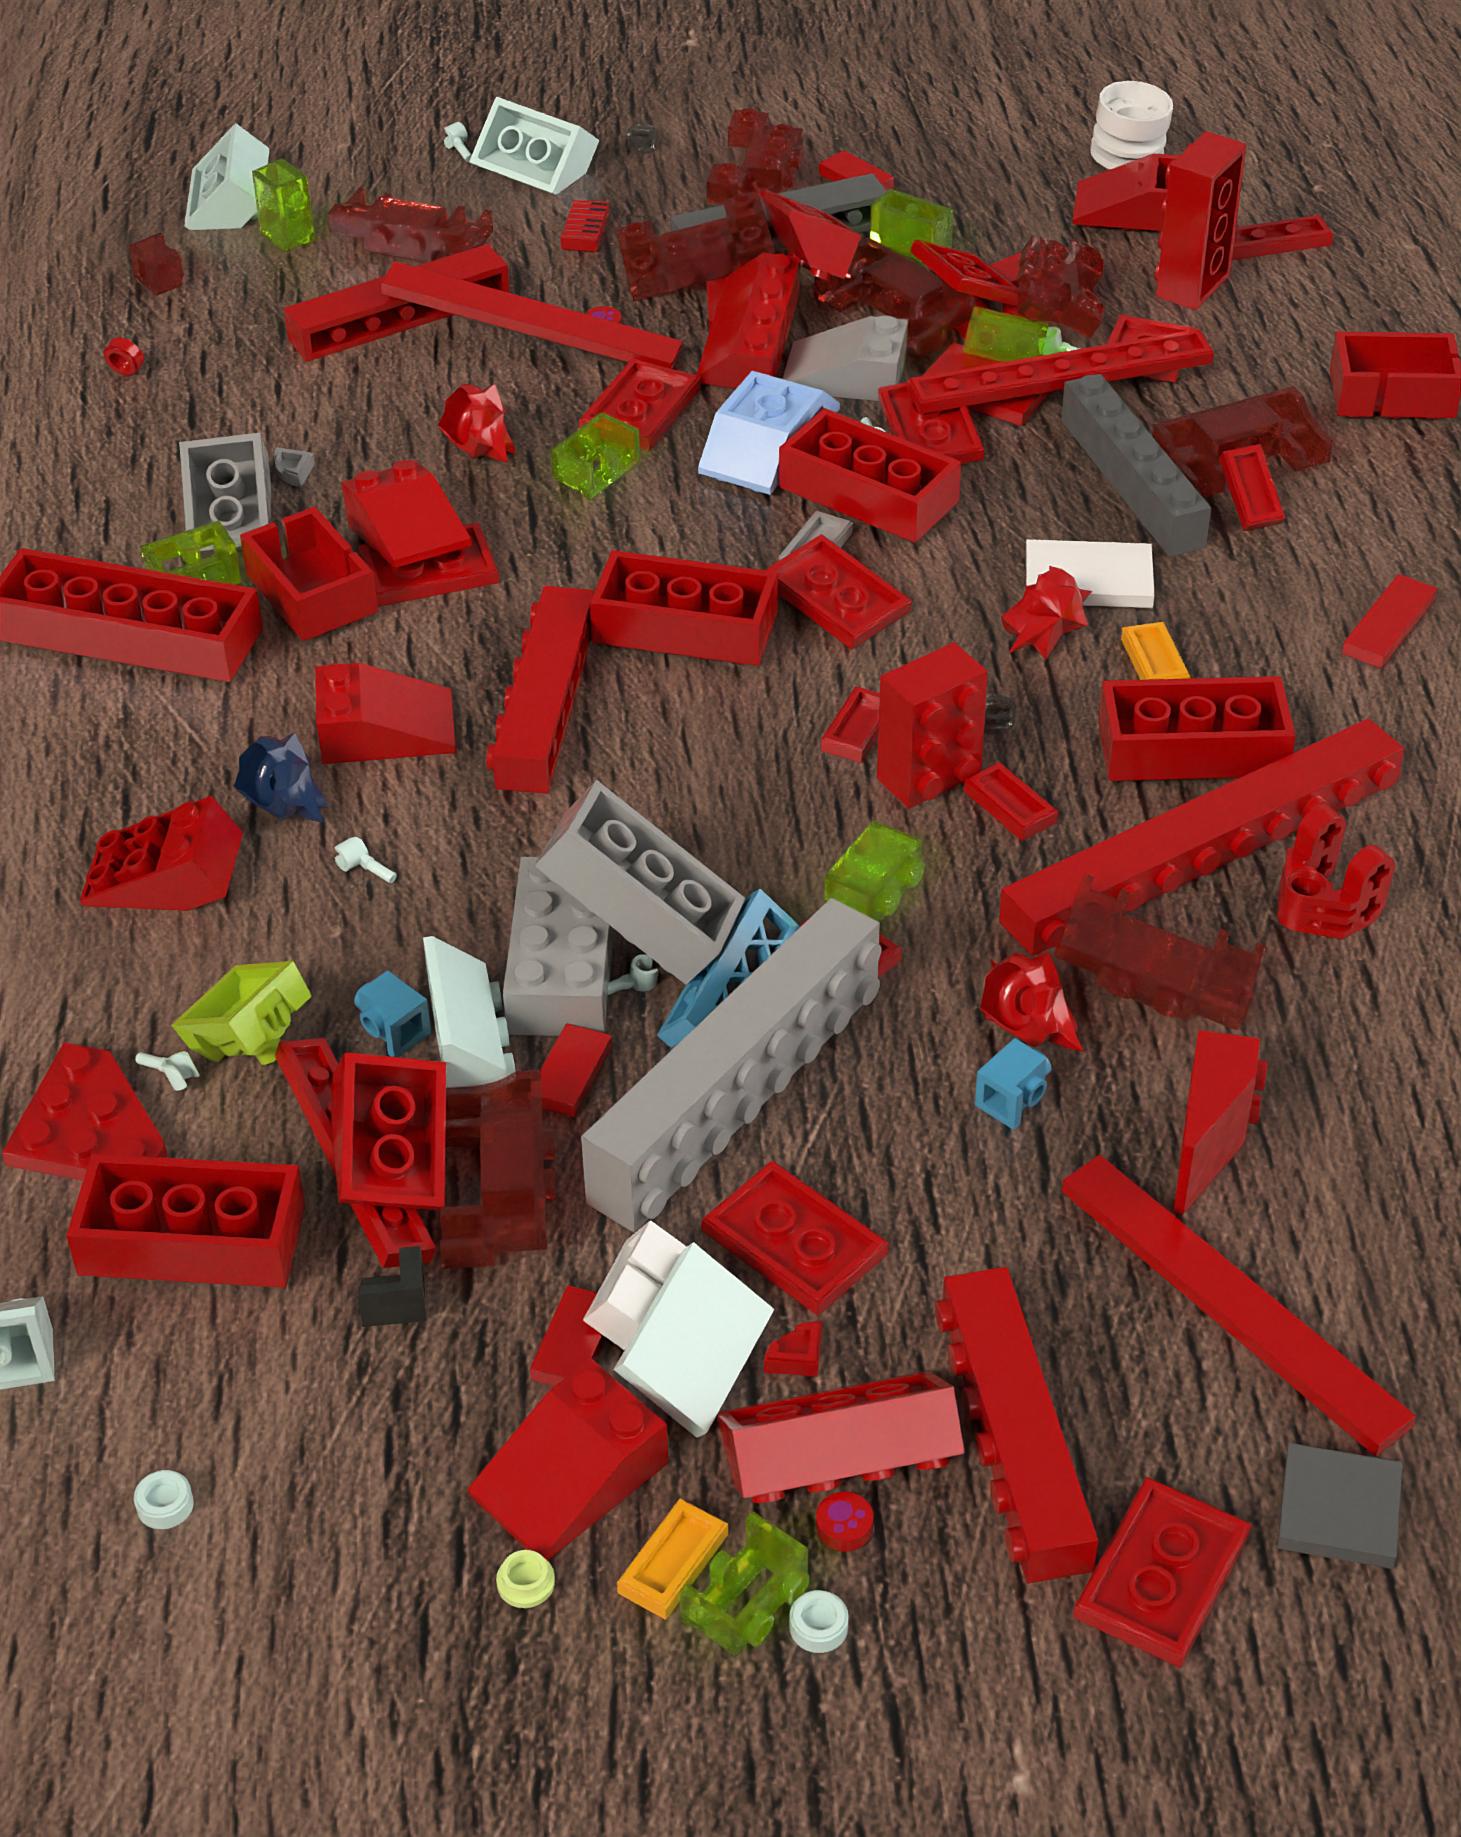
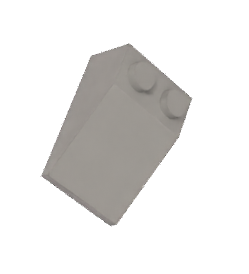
(851, 358)
(226, 483)

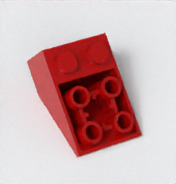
(1125, 196)
(166, 860)

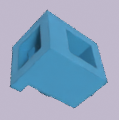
(393, 1013)
(1012, 1082)

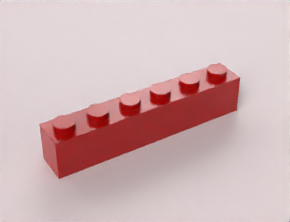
(364, 314)
(542, 692)
(1017, 1427)

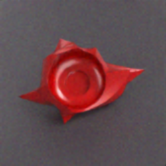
(476, 422)
(1046, 612)
(1029, 1001)

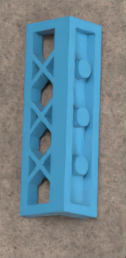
(710, 984)

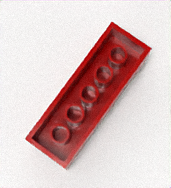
(128, 614)

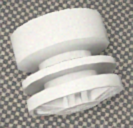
(1130, 123)

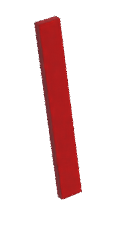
(529, 316)
(1051, 371)
(1240, 1306)

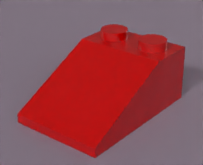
(403, 514)
(380, 715)
(1217, 1109)
(389, 1131)
(571, 1461)

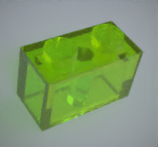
(283, 205)
(902, 218)
(876, 871)

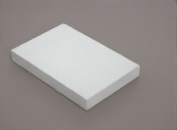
(1112, 570)

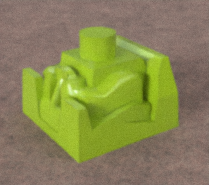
(244, 1012)

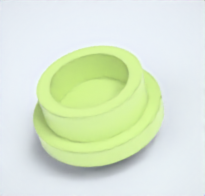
(525, 1579)

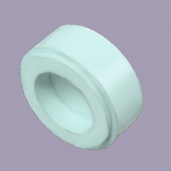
(163, 1499)
(818, 1621)

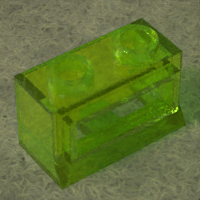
(1004, 336)
(601, 437)
(220, 567)
(730, 1575)

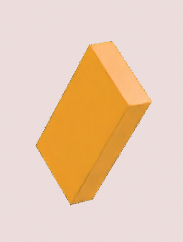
(1153, 652)
(672, 1558)

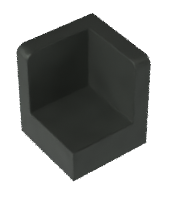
(395, 1297)

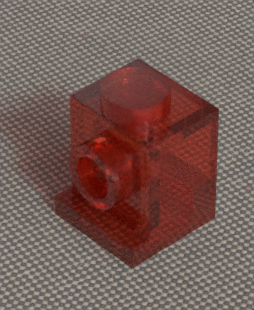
(162, 263)

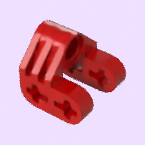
(1307, 896)

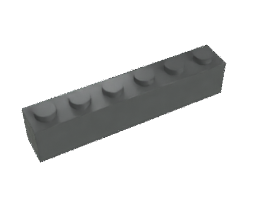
(844, 199)
(1136, 465)

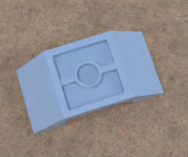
(754, 425)

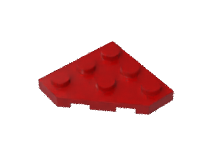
(78, 1112)

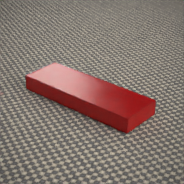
(1281, 237)
(1389, 621)

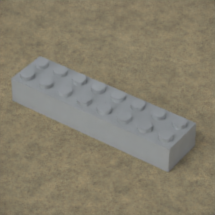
(730, 1065)

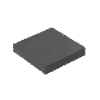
(1340, 1505)

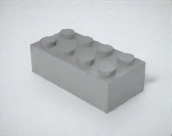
(641, 882)
(554, 959)

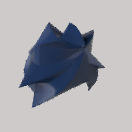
(279, 779)

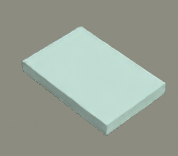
(694, 1340)

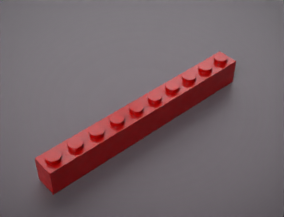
(1205, 831)

